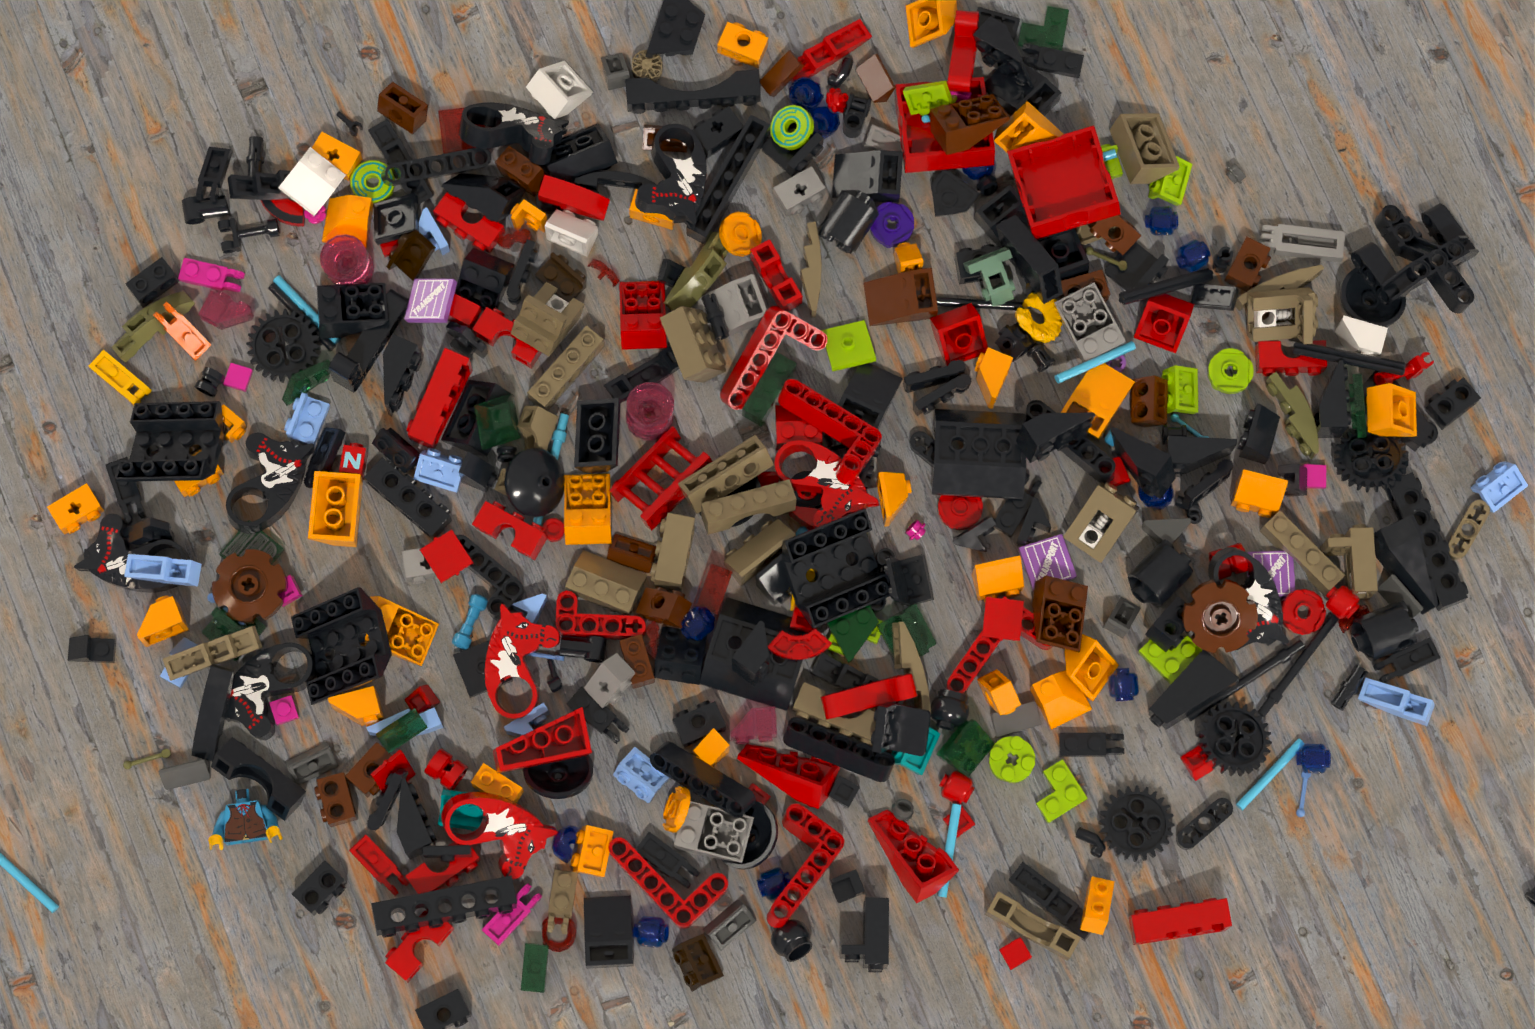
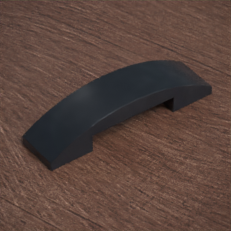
(611, 178)
(651, 371)

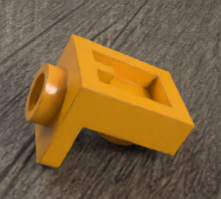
(238, 425)

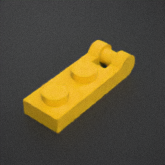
(119, 377)

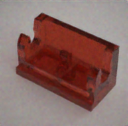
(712, 588)

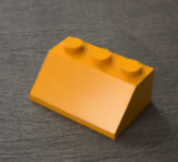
(335, 508)

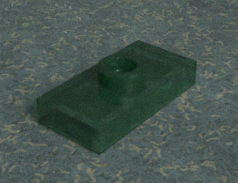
(401, 730)
(534, 967)

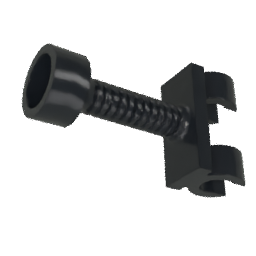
(227, 225)

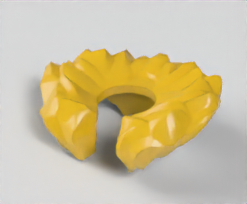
(1052, 322)

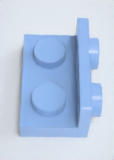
(306, 420)
(439, 469)
(1500, 485)
(639, 775)

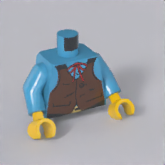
(244, 822)

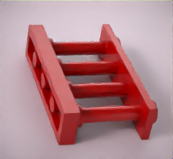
(668, 497)

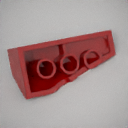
(799, 777)
(916, 862)

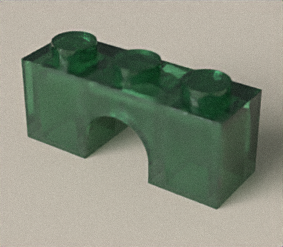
(768, 388)

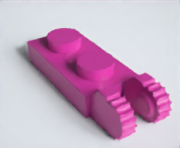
(209, 275)
(504, 924)

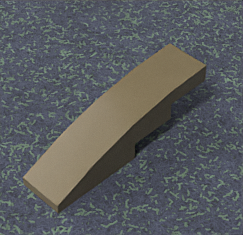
(812, 274)
(1293, 279)
(212, 652)
(907, 658)

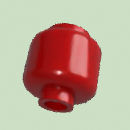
(1342, 602)
(956, 787)

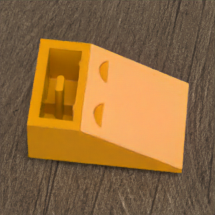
(1025, 128)
(1099, 392)
(587, 509)
(406, 631)

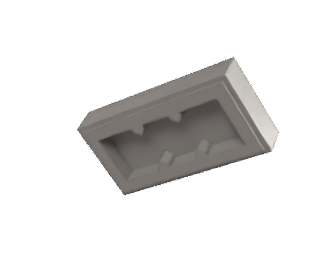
(882, 139)

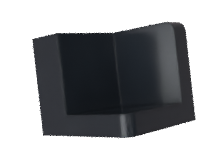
(1297, 479)
(847, 886)

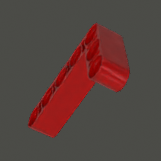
(766, 351)
(835, 422)
(979, 660)
(809, 868)
(663, 888)

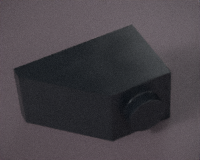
(477, 473)

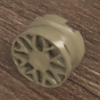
(647, 67)

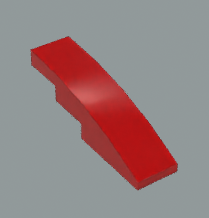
(833, 48)

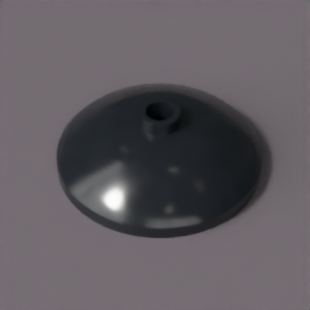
(1356, 291)
(525, 485)
(573, 773)
(766, 834)

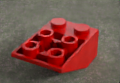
(640, 315)

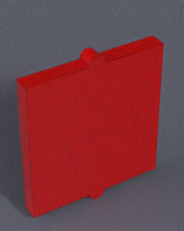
(446, 556)
(1002, 619)
(394, 763)

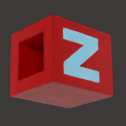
(353, 459)

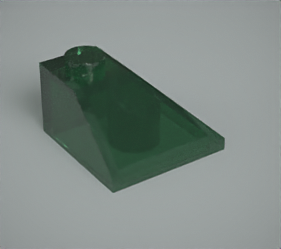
(497, 421)

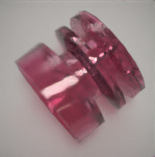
(339, 253)
(649, 399)

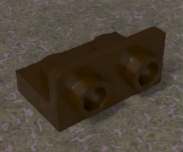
(411, 254)
(562, 276)
(697, 962)

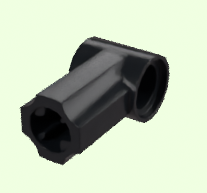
(197, 211)
(590, 648)

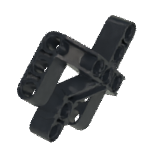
(1451, 251)

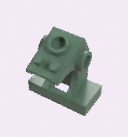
(990, 265)

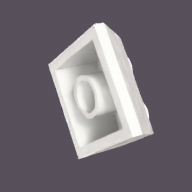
(558, 89)
(312, 181)
(571, 232)
(1361, 336)

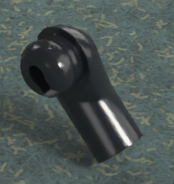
(844, 72)
(1193, 513)
(1098, 846)

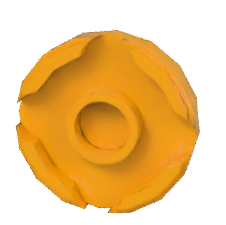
(739, 233)
(676, 809)

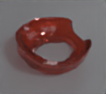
(562, 946)

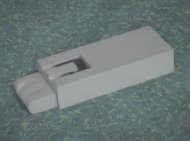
(1311, 242)

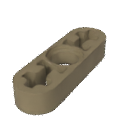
(1458, 531)

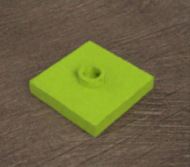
(849, 346)

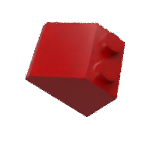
(1164, 322)
(959, 334)
(792, 428)

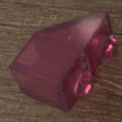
(223, 312)
(756, 724)

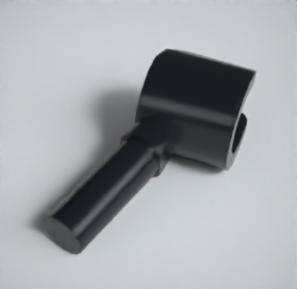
(349, 123)
(555, 683)

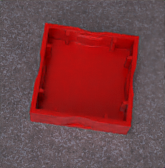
(921, 148)
(1064, 182)

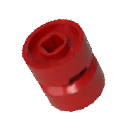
(1235, 564)
(440, 763)

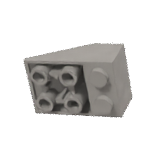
(740, 303)
(1089, 323)
(714, 833)

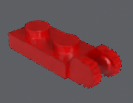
(377, 863)

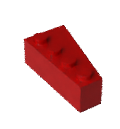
(439, 399)
(550, 743)
(1180, 921)

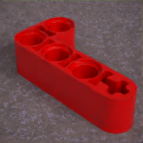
(963, 51)
(601, 621)
(869, 695)

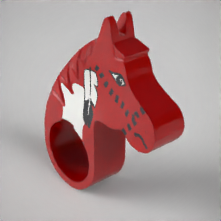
(837, 498)
(505, 656)
(515, 826)

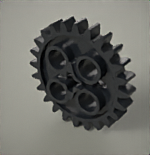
(265, 350)
(1371, 459)
(1253, 742)
(1151, 809)

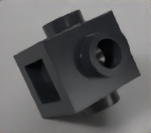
(1014, 341)

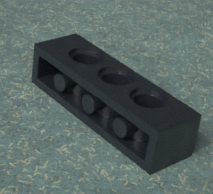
(430, 525)

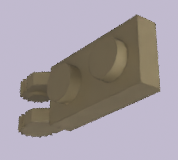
(562, 899)

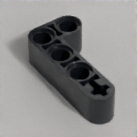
(484, 572)

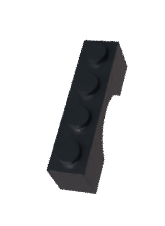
(237, 761)

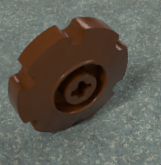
(238, 572)
(1223, 632)

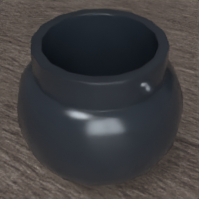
(949, 709)
(791, 940)

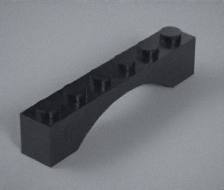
(739, 88)

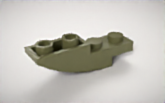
(700, 276)
(144, 325)
(1301, 420)

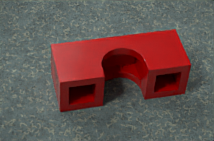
(483, 233)
(774, 276)
(494, 325)
(1271, 359)
(528, 538)
(425, 880)
(403, 959)

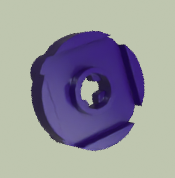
(904, 228)

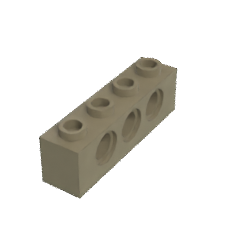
(566, 369)
(726, 473)

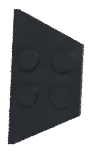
(676, 29)

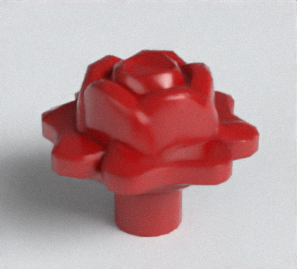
(836, 100)

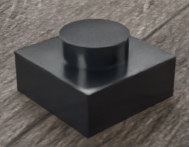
(670, 272)
(844, 792)

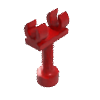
(1413, 370)

